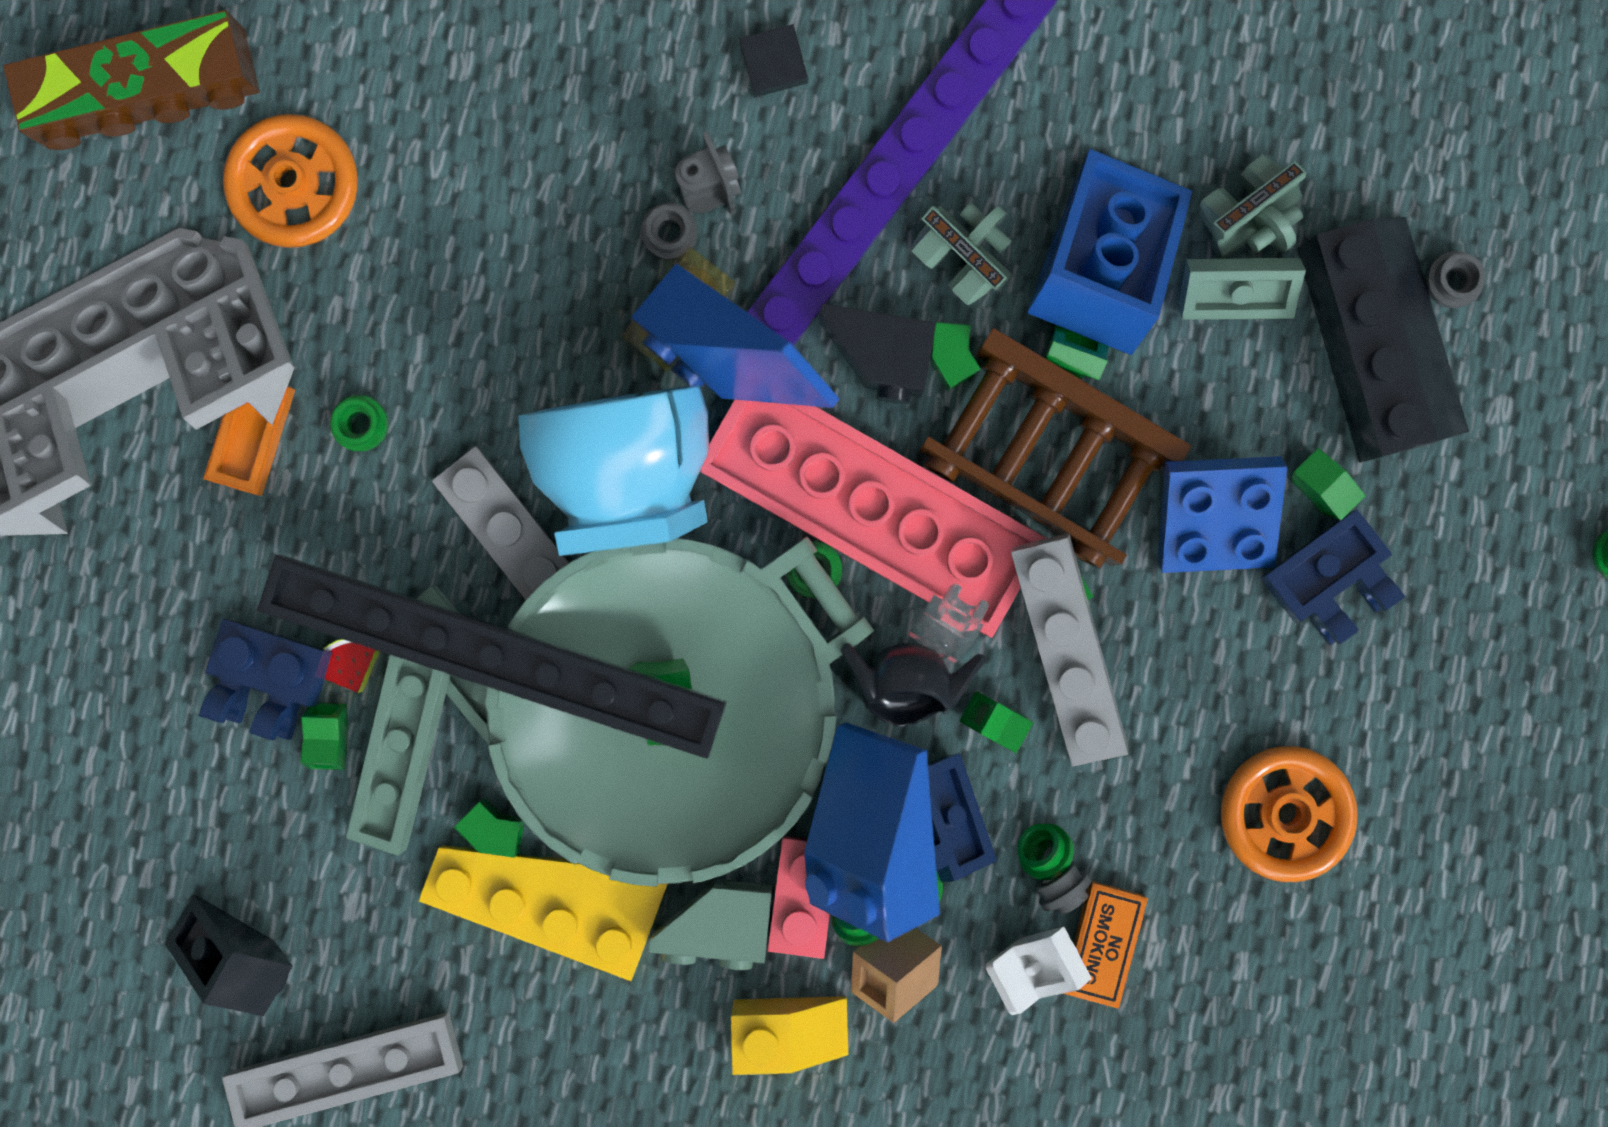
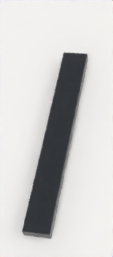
(492, 656)

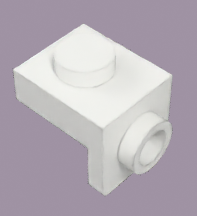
(1037, 969)

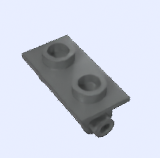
(708, 178)

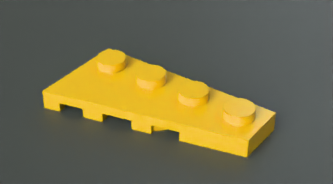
(547, 905)

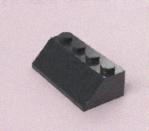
(1382, 337)

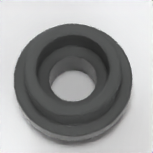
(664, 214)
(1471, 275)
(1065, 891)

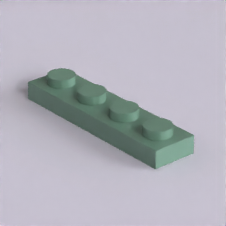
(397, 755)

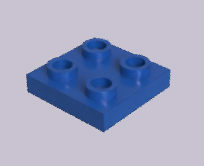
(1221, 514)

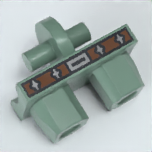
(1262, 216)
(946, 233)

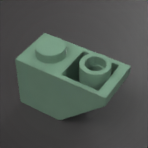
(719, 923)

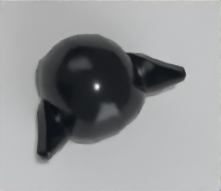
(909, 682)

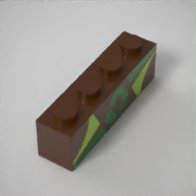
(132, 80)

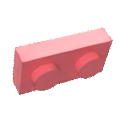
(795, 923)

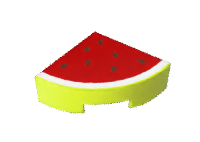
(350, 664)

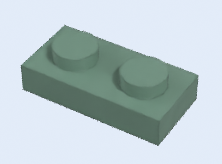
(1241, 288)

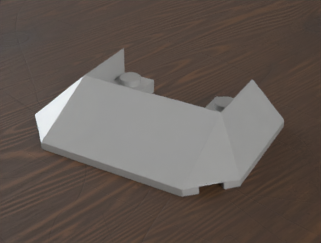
(160, 313)

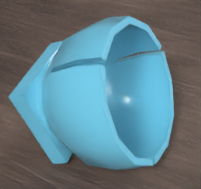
(620, 466)

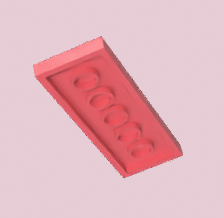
(869, 503)

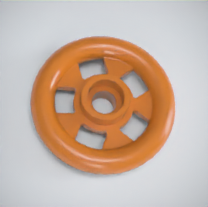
(325, 211)
(1336, 810)

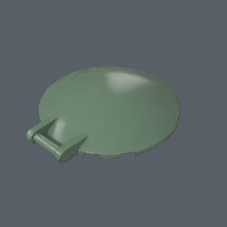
(653, 808)

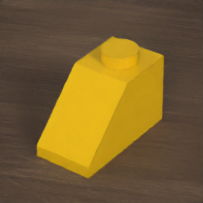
(787, 1033)

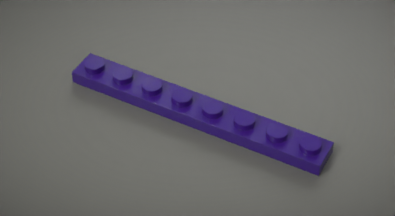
(897, 164)

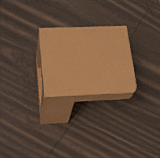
(896, 972)

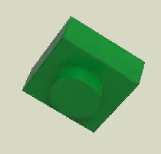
(1076, 353)

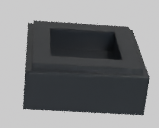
(773, 60)

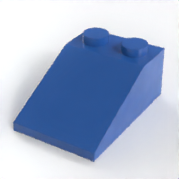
(1112, 253)
(725, 346)
(873, 836)

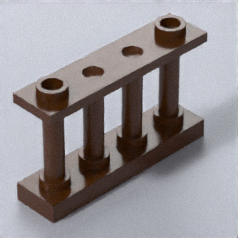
(1101, 421)

